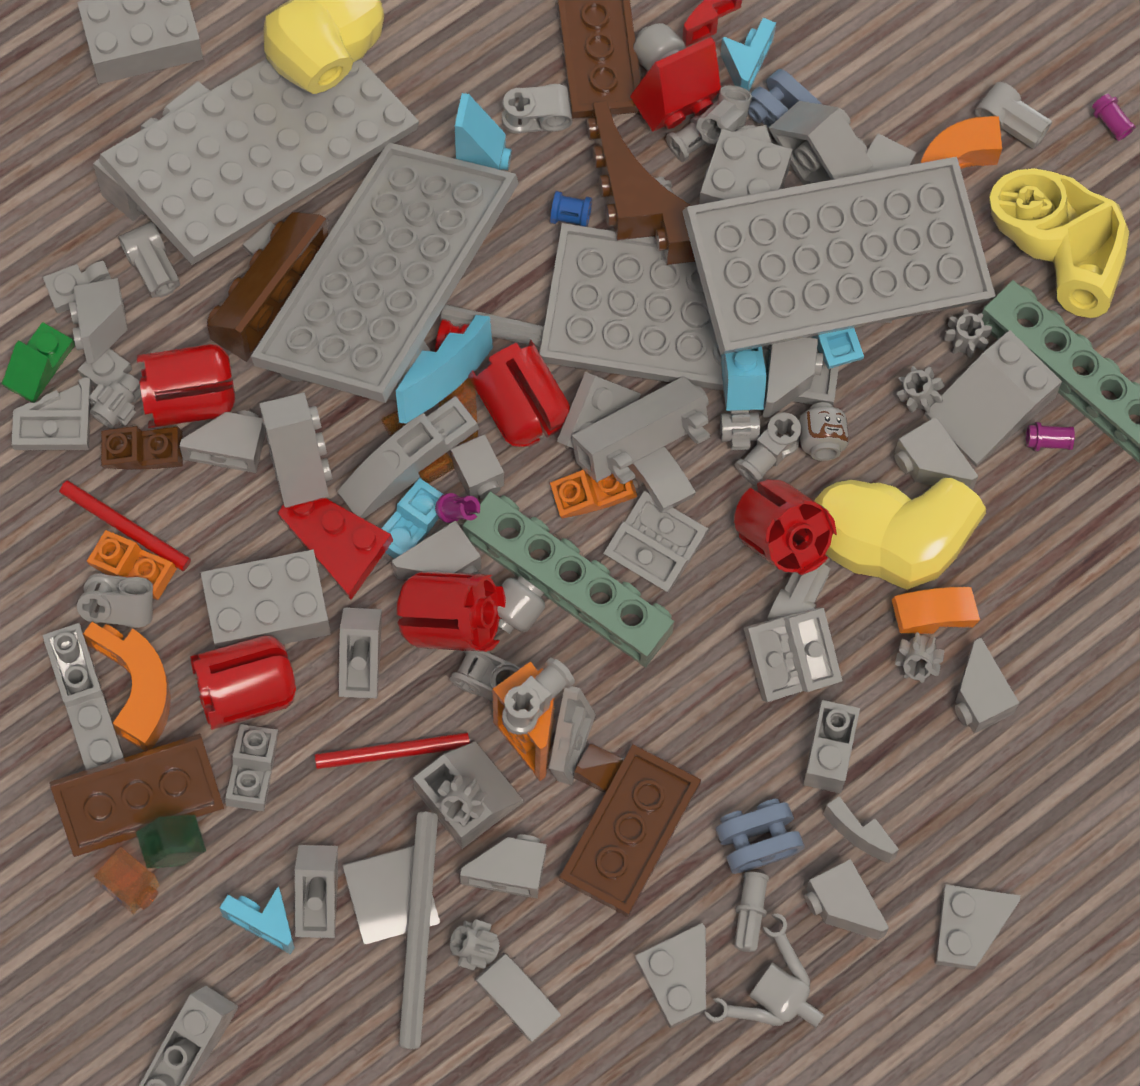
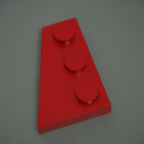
(340, 539)

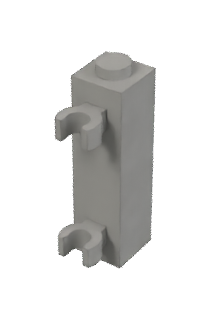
(642, 429)

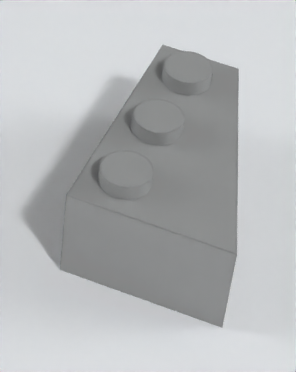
(296, 449)

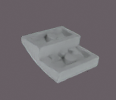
(656, 542)
(793, 654)
(382, 894)

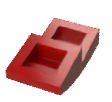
(704, 19)

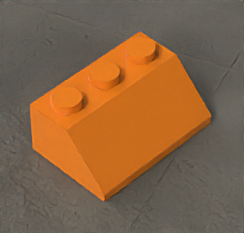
(535, 745)

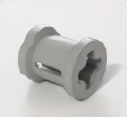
(686, 140)

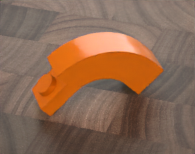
(971, 141)
(149, 703)

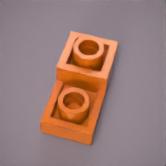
(582, 494)
(125, 558)
(935, 608)

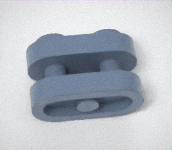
(782, 95)
(769, 817)

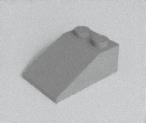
(995, 397)

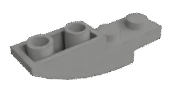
(404, 454)
(83, 696)

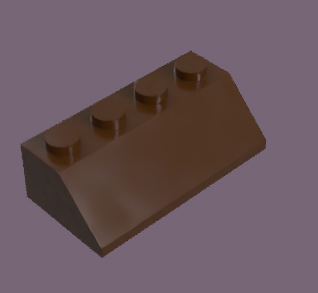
(267, 284)

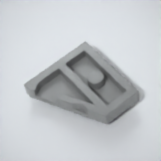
(593, 402)
(55, 421)
(571, 734)
(970, 924)
(677, 974)

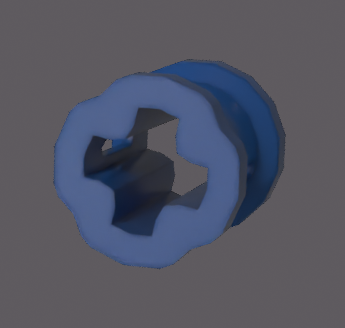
(571, 210)

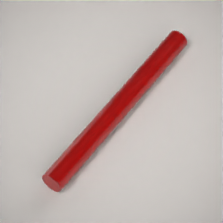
(124, 525)
(391, 750)

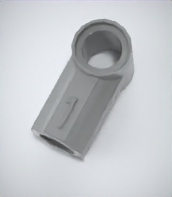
(726, 113)
(1014, 115)
(147, 252)
(800, 593)

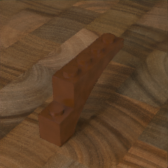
(636, 200)

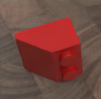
(679, 86)

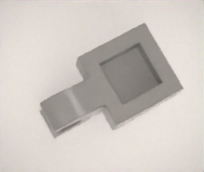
(62, 283)
(111, 368)

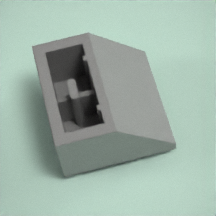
(470, 763)

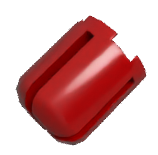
(186, 385)
(521, 395)
(784, 526)
(450, 611)
(244, 680)

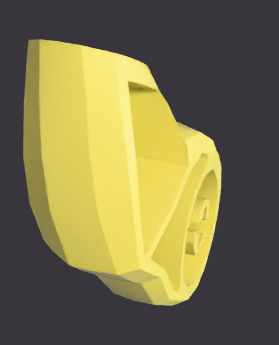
(320, 39)
(1069, 225)
(900, 537)

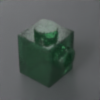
(170, 841)

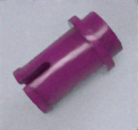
(1113, 116)
(1049, 437)
(452, 507)

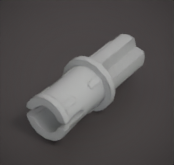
(751, 911)

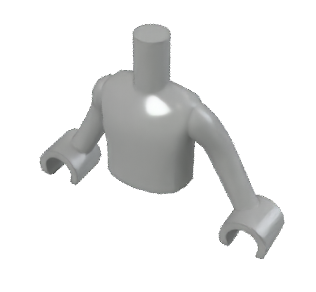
(777, 990)

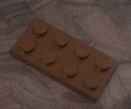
(599, 55)
(129, 793)
(630, 830)

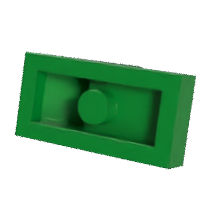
(36, 362)

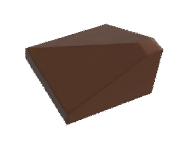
(597, 768)

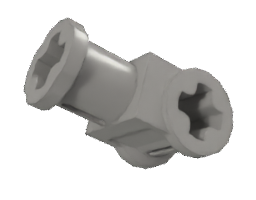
(771, 448)
(535, 697)

